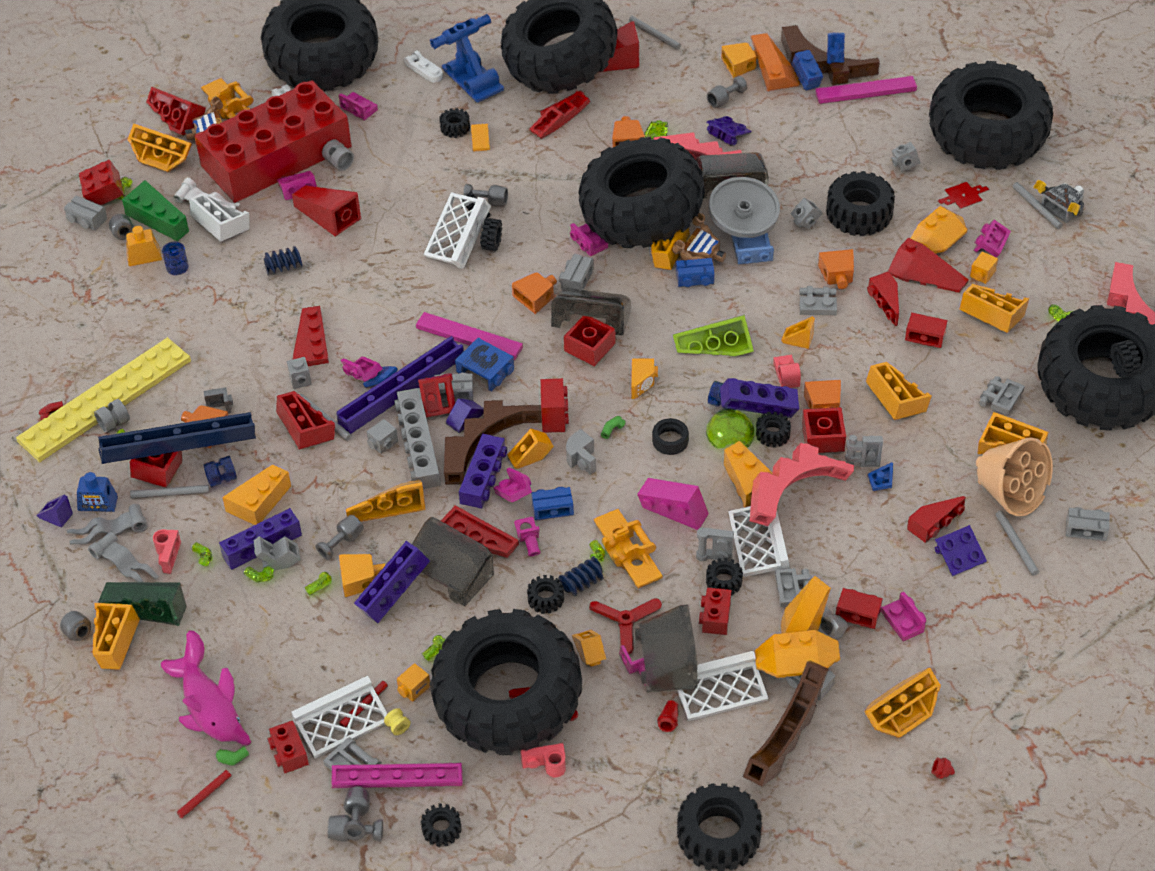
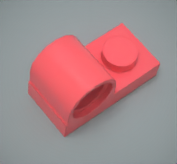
(787, 371)
(167, 546)
(546, 756)

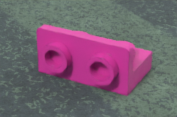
(357, 105)
(295, 182)
(992, 238)
(587, 239)
(515, 487)
(904, 617)

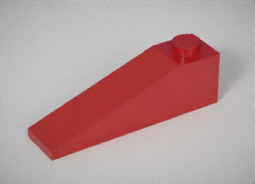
(174, 110)
(920, 264)

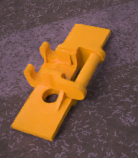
(226, 93)
(624, 552)

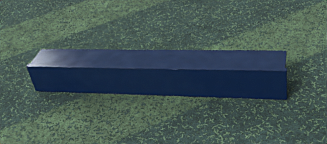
(176, 437)

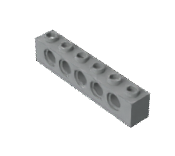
(418, 438)

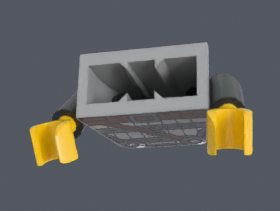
(1062, 200)

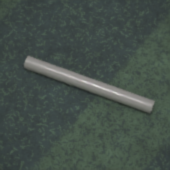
(654, 32)
(1035, 203)
(339, 429)
(169, 491)
(1017, 543)

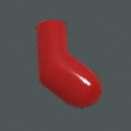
(49, 408)

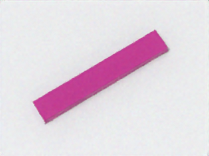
(866, 89)
(466, 334)
(397, 775)

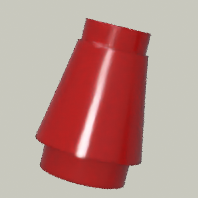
(668, 717)

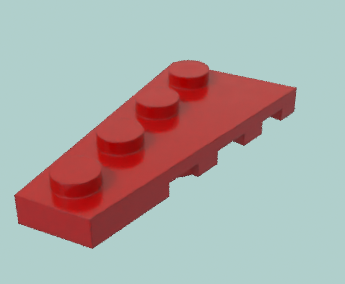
(311, 337)
(481, 531)

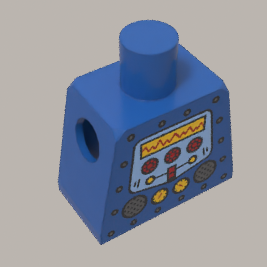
(96, 494)

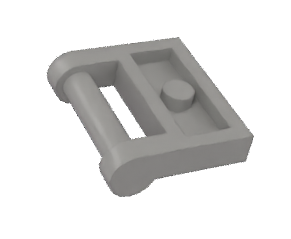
(721, 546)
(340, 757)

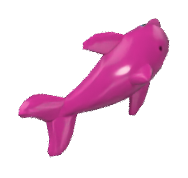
(206, 701)

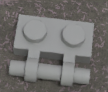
(818, 305)
(1006, 398)
(870, 450)
(787, 584)

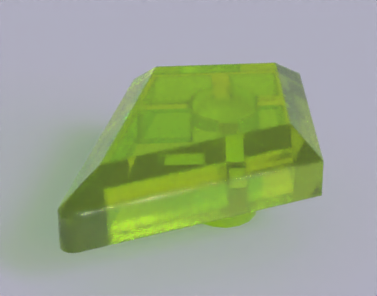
(657, 129)

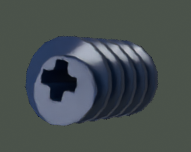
(282, 259)
(581, 576)

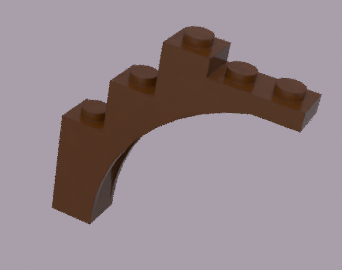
(838, 73)
(496, 419)
(770, 757)

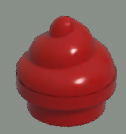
(942, 768)

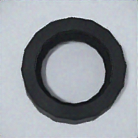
(673, 425)

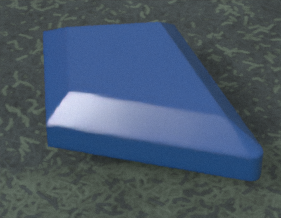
(386, 372)
(881, 477)

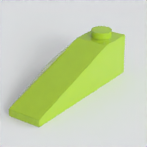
(718, 338)

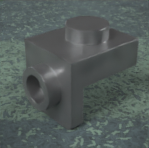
(218, 398)

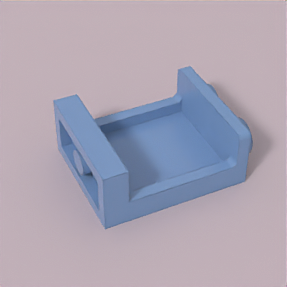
(752, 249)

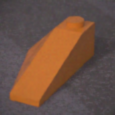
(773, 64)

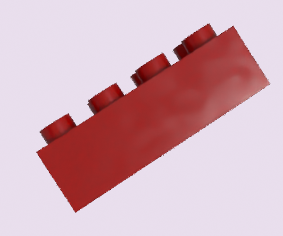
(271, 140)

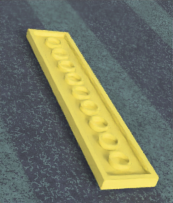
(124, 384)

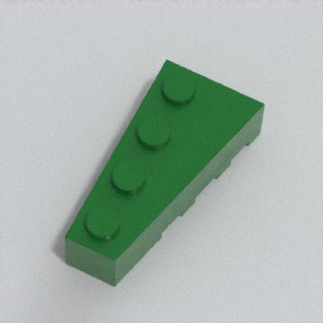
(155, 211)

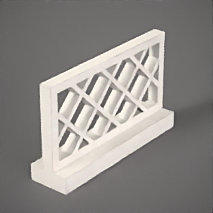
(468, 232)
(776, 540)
(719, 668)
(329, 704)

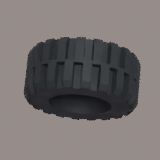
(860, 218)
(719, 852)

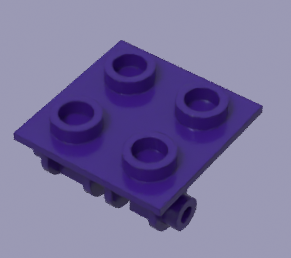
(726, 129)
(960, 550)

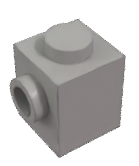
(299, 372)
(382, 436)

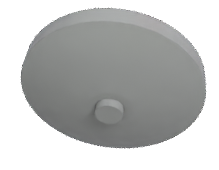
(744, 207)

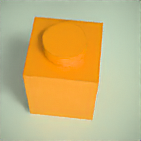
(984, 267)
(413, 682)

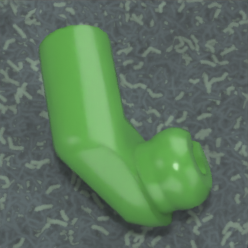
(611, 424)
(231, 758)

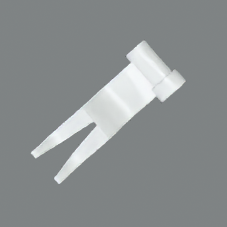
(189, 189)

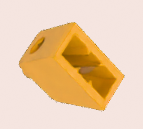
(738, 58)
(142, 247)
(357, 572)

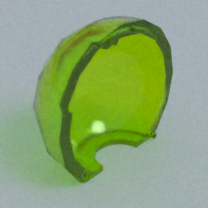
(730, 427)

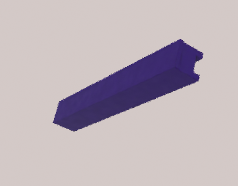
(383, 395)

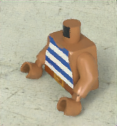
(210, 117)
(700, 244)

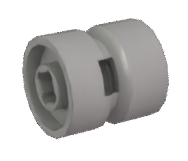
(338, 155)
(112, 415)

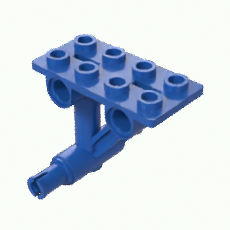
(467, 67)

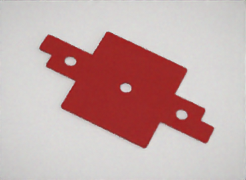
(971, 195)

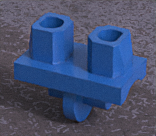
(835, 47)

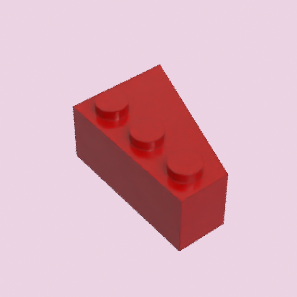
(302, 421)

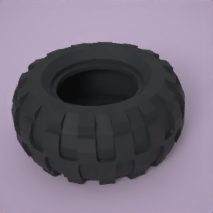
(327, 62)
(565, 62)
(987, 140)
(637, 167)
(1089, 395)
(516, 721)

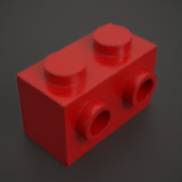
(927, 330)
(859, 608)
(716, 611)
(288, 747)

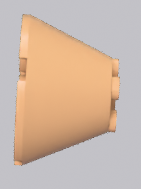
(1016, 474)

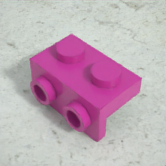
(361, 369)

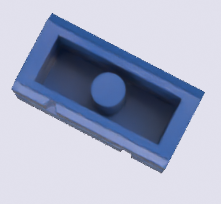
(807, 70)
(695, 272)
(552, 503)

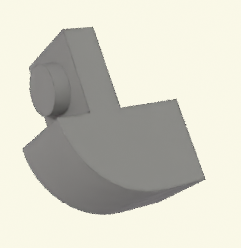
(579, 451)
(277, 555)

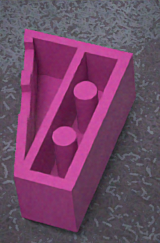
(675, 501)

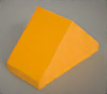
(480, 137)
(800, 333)

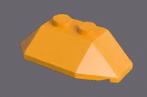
(157, 148)
(940, 230)
(788, 652)
(905, 704)

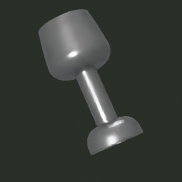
(720, 95)
(496, 194)
(347, 529)
(356, 805)
(337, 823)

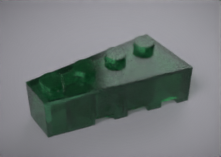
(151, 600)

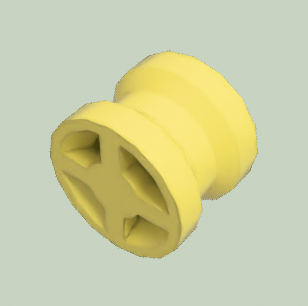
(397, 721)

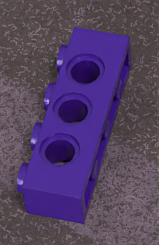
(759, 397)
(482, 471)
(240, 547)
(392, 582)

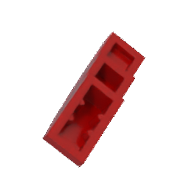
(560, 115)

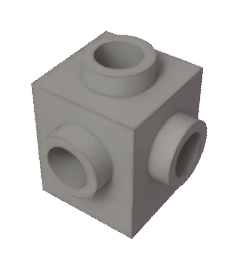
(905, 156)
(806, 213)

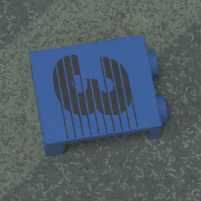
(486, 362)

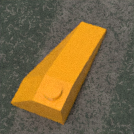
(395, 501)
(806, 608)

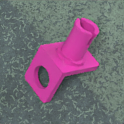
(528, 535)
(634, 666)

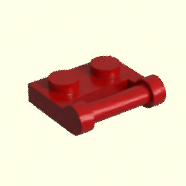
(431, 394)

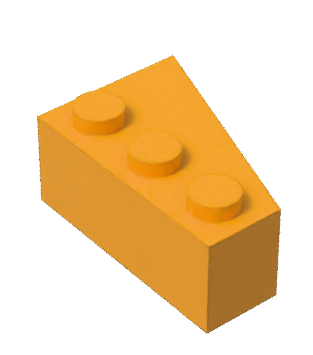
(662, 250)
(993, 308)
(895, 392)
(1006, 430)
(743, 469)
(258, 495)
(113, 633)

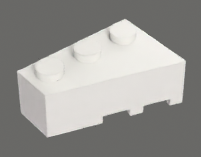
(217, 217)

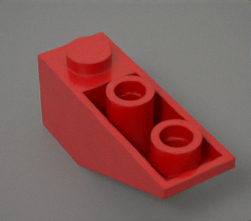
(885, 292)
(931, 518)

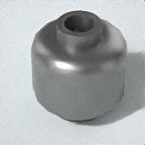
(120, 226)
(75, 625)

